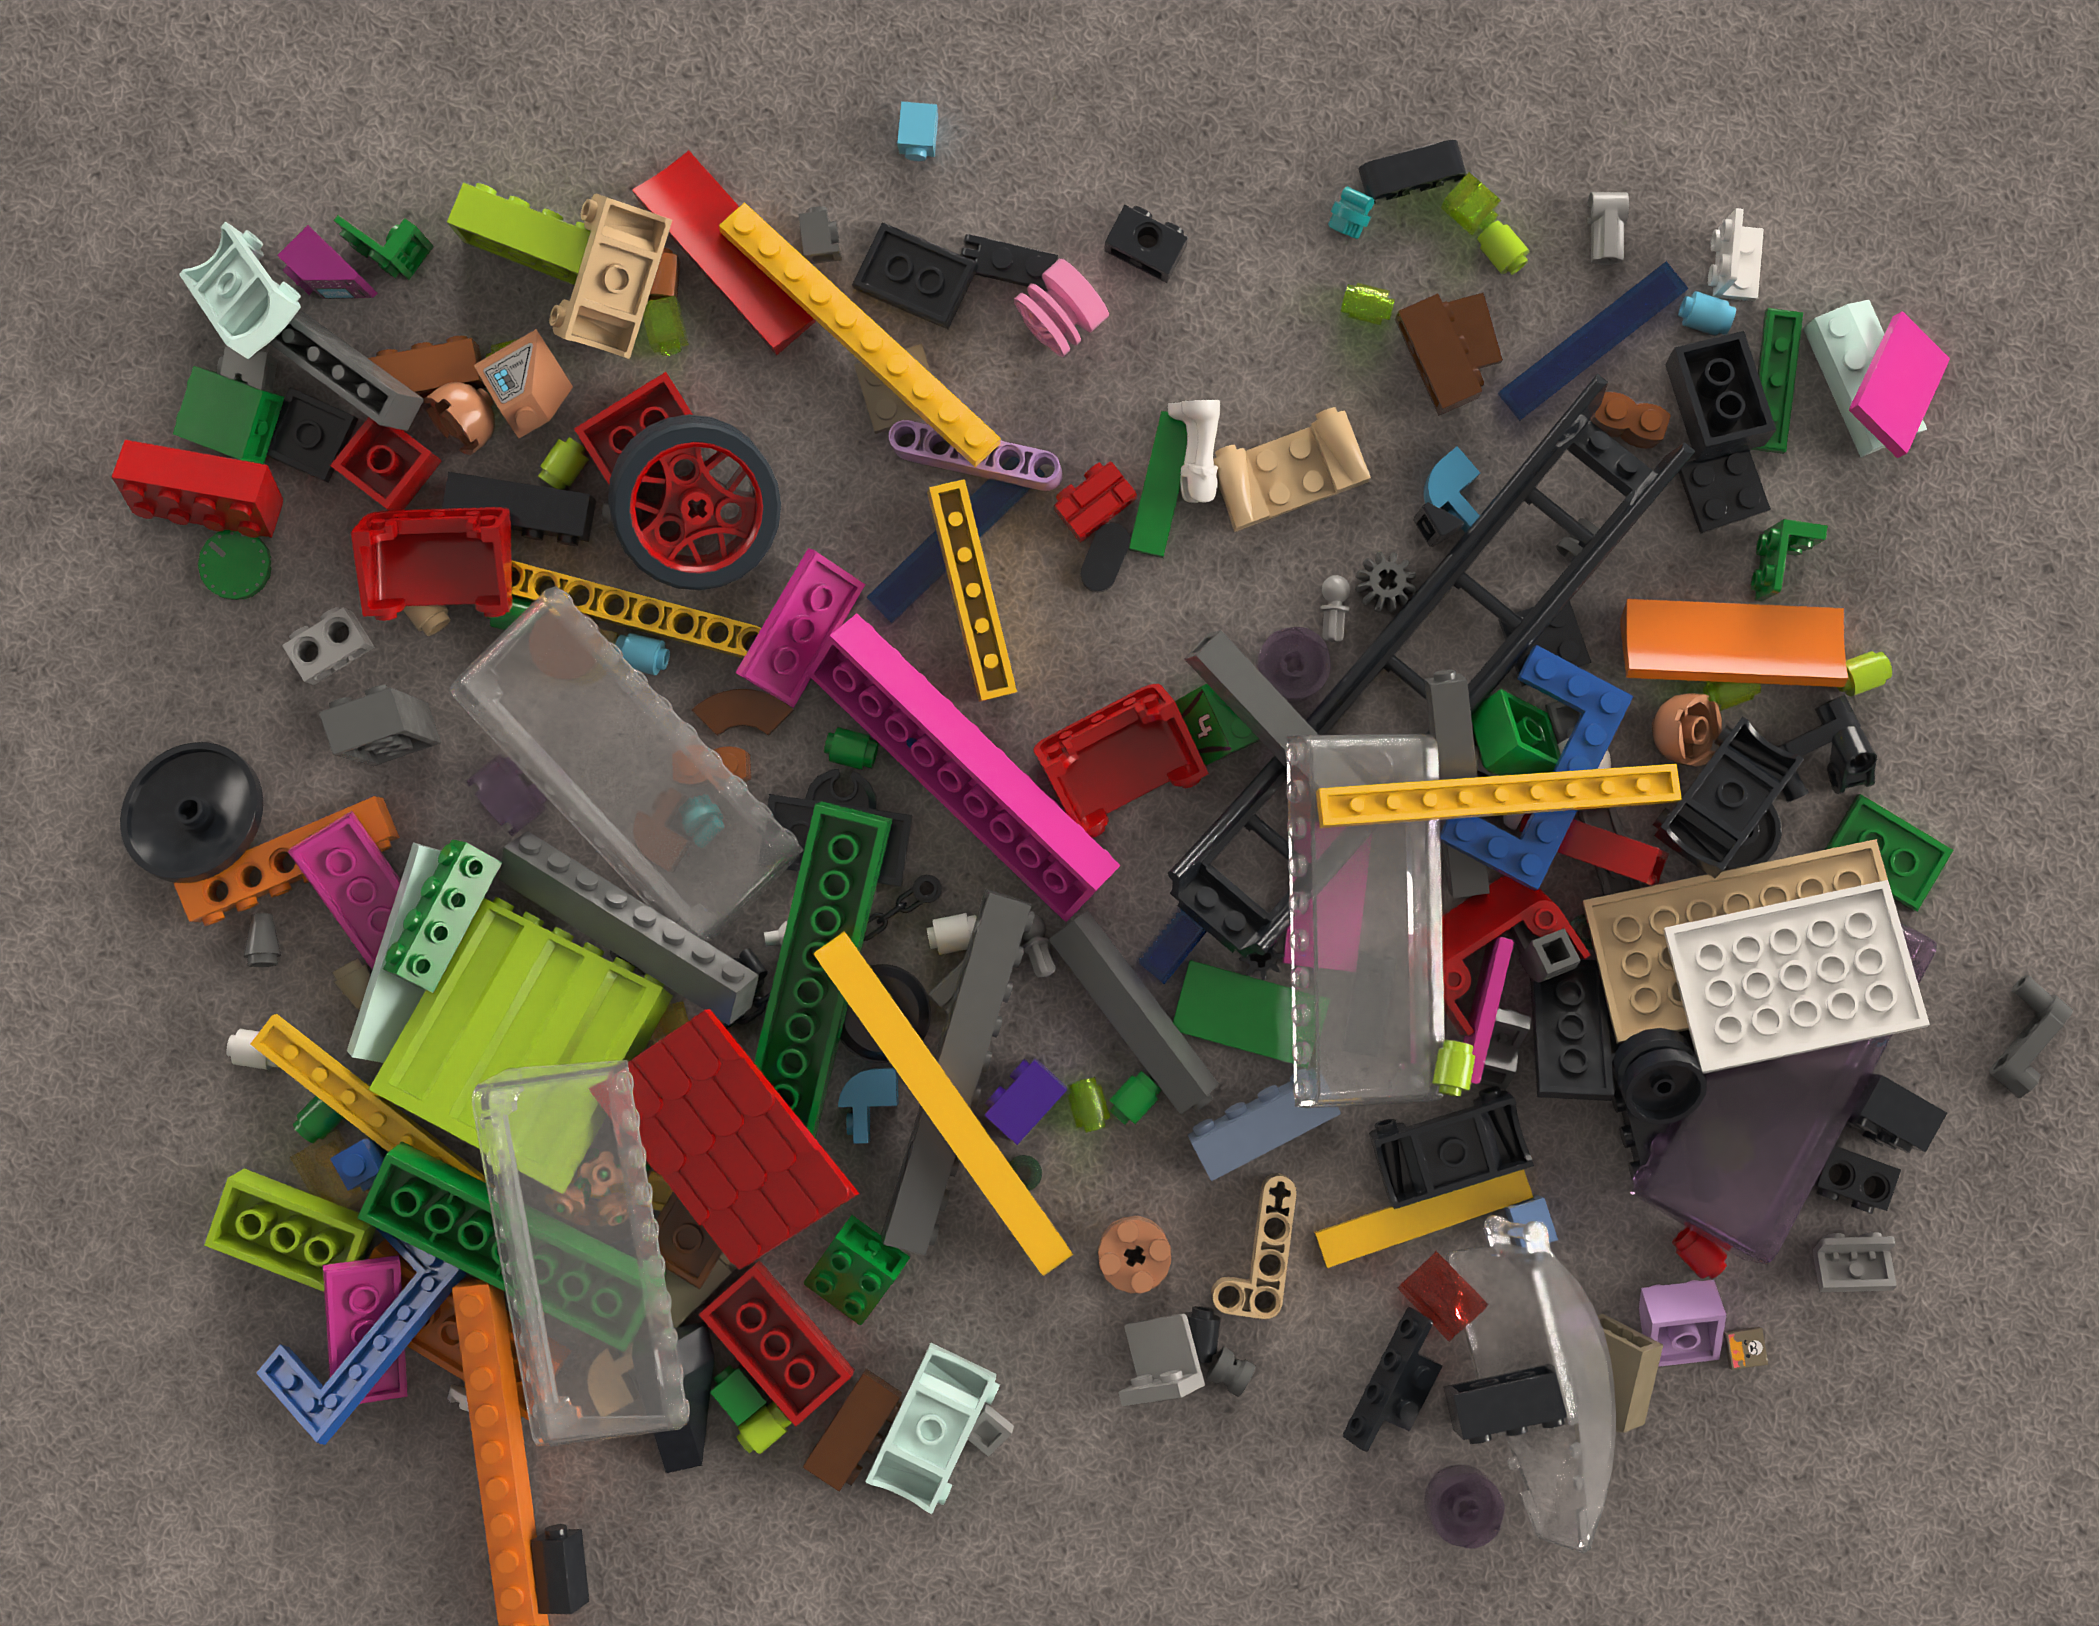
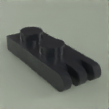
(1008, 261)

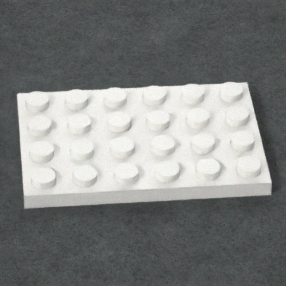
(1795, 977)

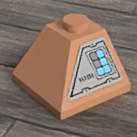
(525, 382)

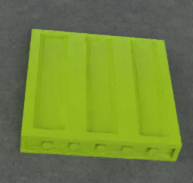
(514, 1002)

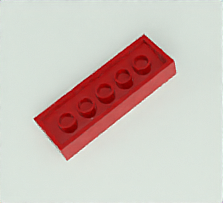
(697, 208)

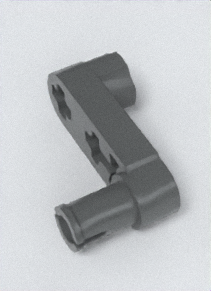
(2050, 1014)

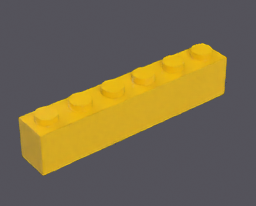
(971, 590)

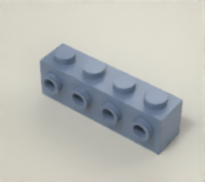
(1254, 1129)

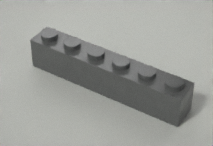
(348, 372)

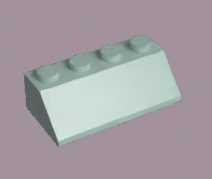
(1844, 348)

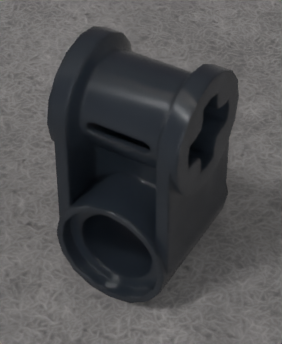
(1851, 760)

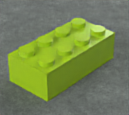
(519, 232)
(285, 1229)

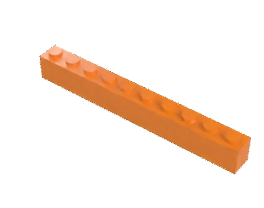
(498, 1449)

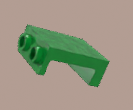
(228, 415)

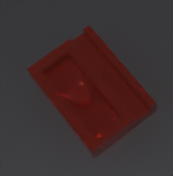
(1442, 1296)

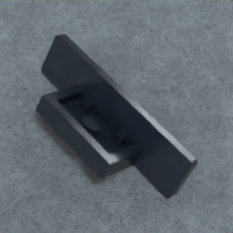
(1397, 1384)

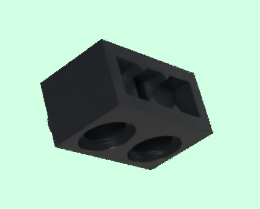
(1855, 1172)

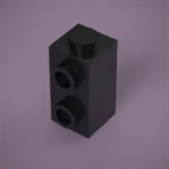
(560, 1570)

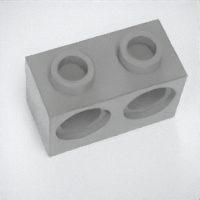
(331, 654)

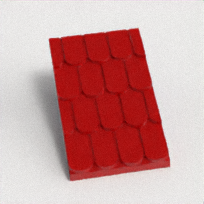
(730, 1142)

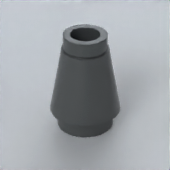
(262, 942)

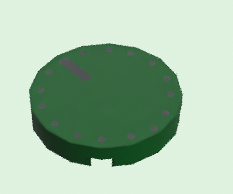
(234, 565)

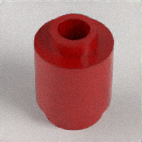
(1700, 1254)

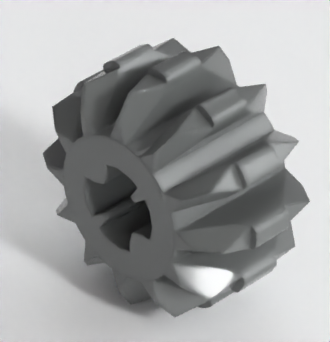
(1372, 580)

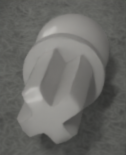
(1335, 591)
(1038, 948)

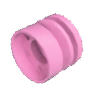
(1066, 303)

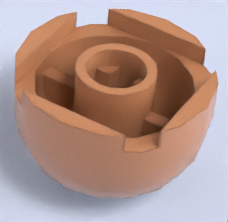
(462, 410)
(1687, 728)

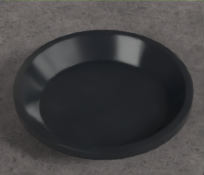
(910, 999)

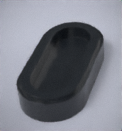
(1105, 557)

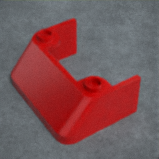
(1484, 919)

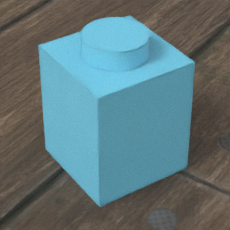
(917, 130)

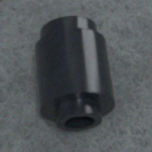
(1204, 1331)

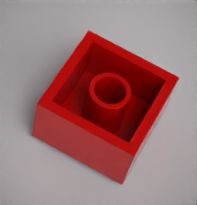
(386, 464)

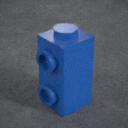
(359, 1164)

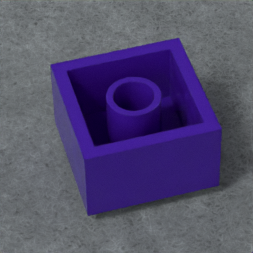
(1025, 1100)

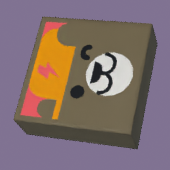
(1745, 1348)

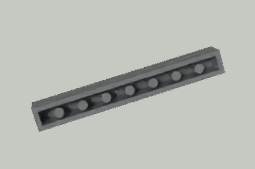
(628, 927)

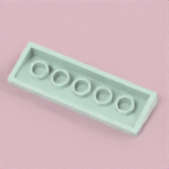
(388, 998)

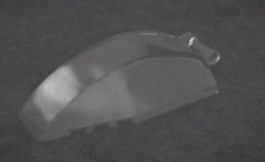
(1535, 1320)

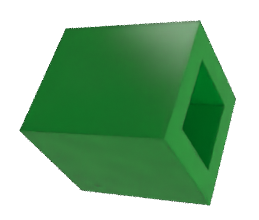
(738, 1393)

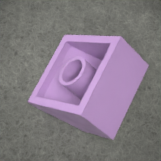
(1685, 1320)

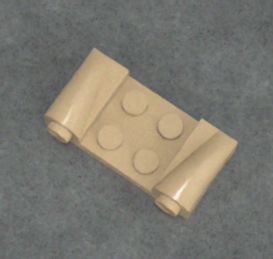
(612, 276)
(1290, 470)

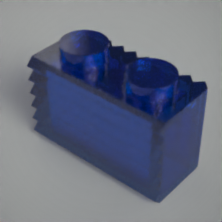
(1171, 946)

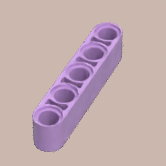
(1024, 474)

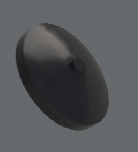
(191, 812)

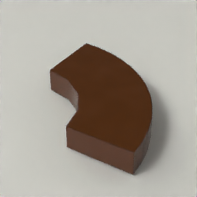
(742, 708)

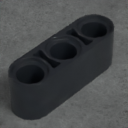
(1413, 169)

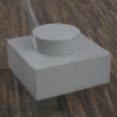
(990, 1430)

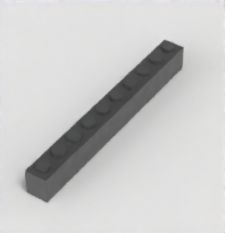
(962, 1056)

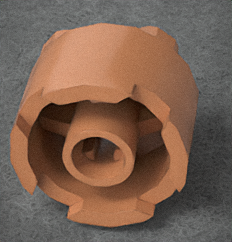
(1141, 1274)

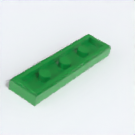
(1778, 370)
(1160, 488)

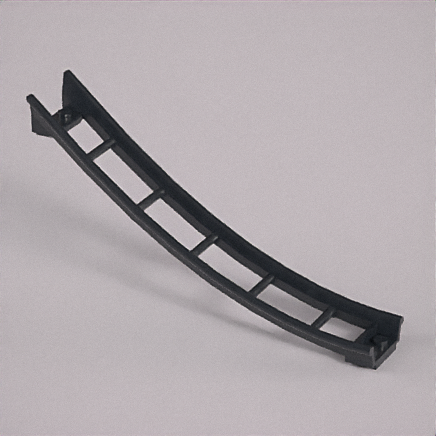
(1218, 902)

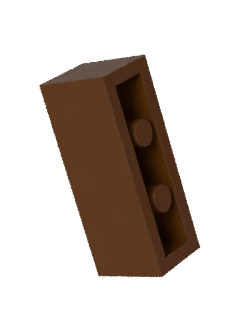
(1439, 354)
(854, 1431)

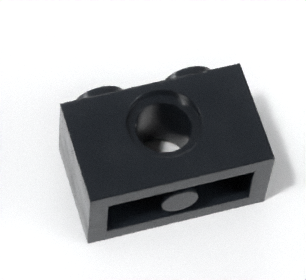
(1157, 260)

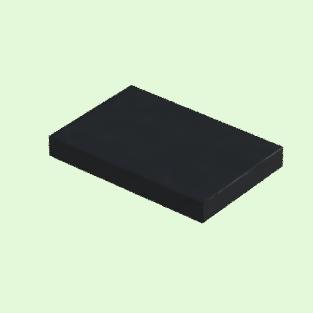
(915, 275)

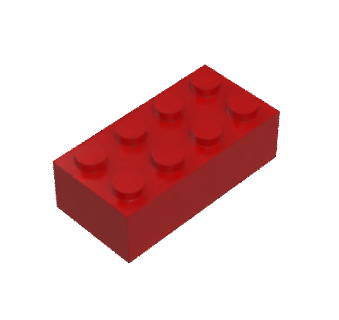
(198, 489)
(777, 1343)

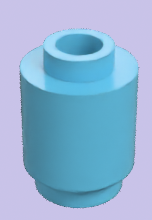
(1707, 313)
(644, 653)

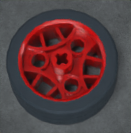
(658, 555)

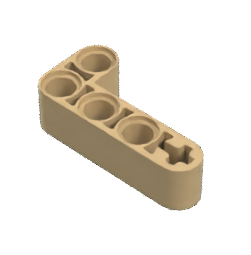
(1263, 1245)

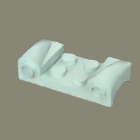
(240, 294)
(932, 1428)

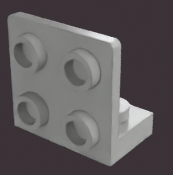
(1162, 1360)

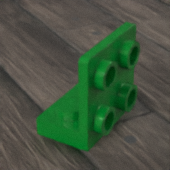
(402, 253)
(1779, 540)
(856, 1270)

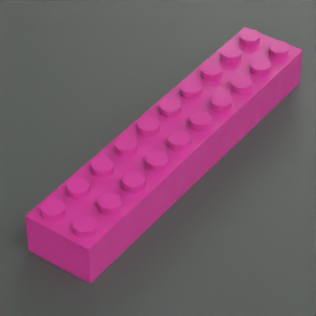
(961, 767)

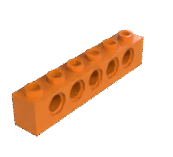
(200, 897)

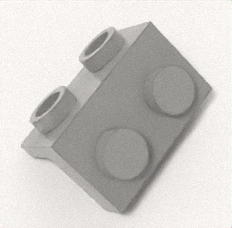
(1854, 1263)

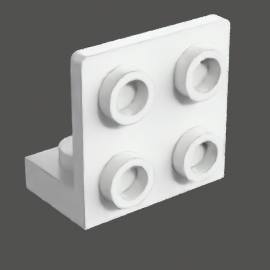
(1737, 259)

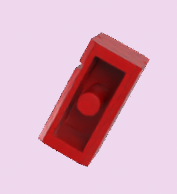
(1094, 500)

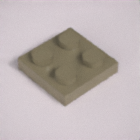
(882, 403)

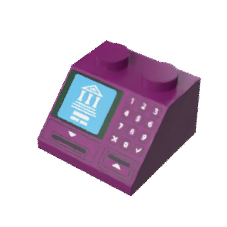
(321, 269)

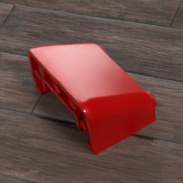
(434, 560)
(1119, 756)

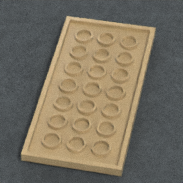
(1630, 924)

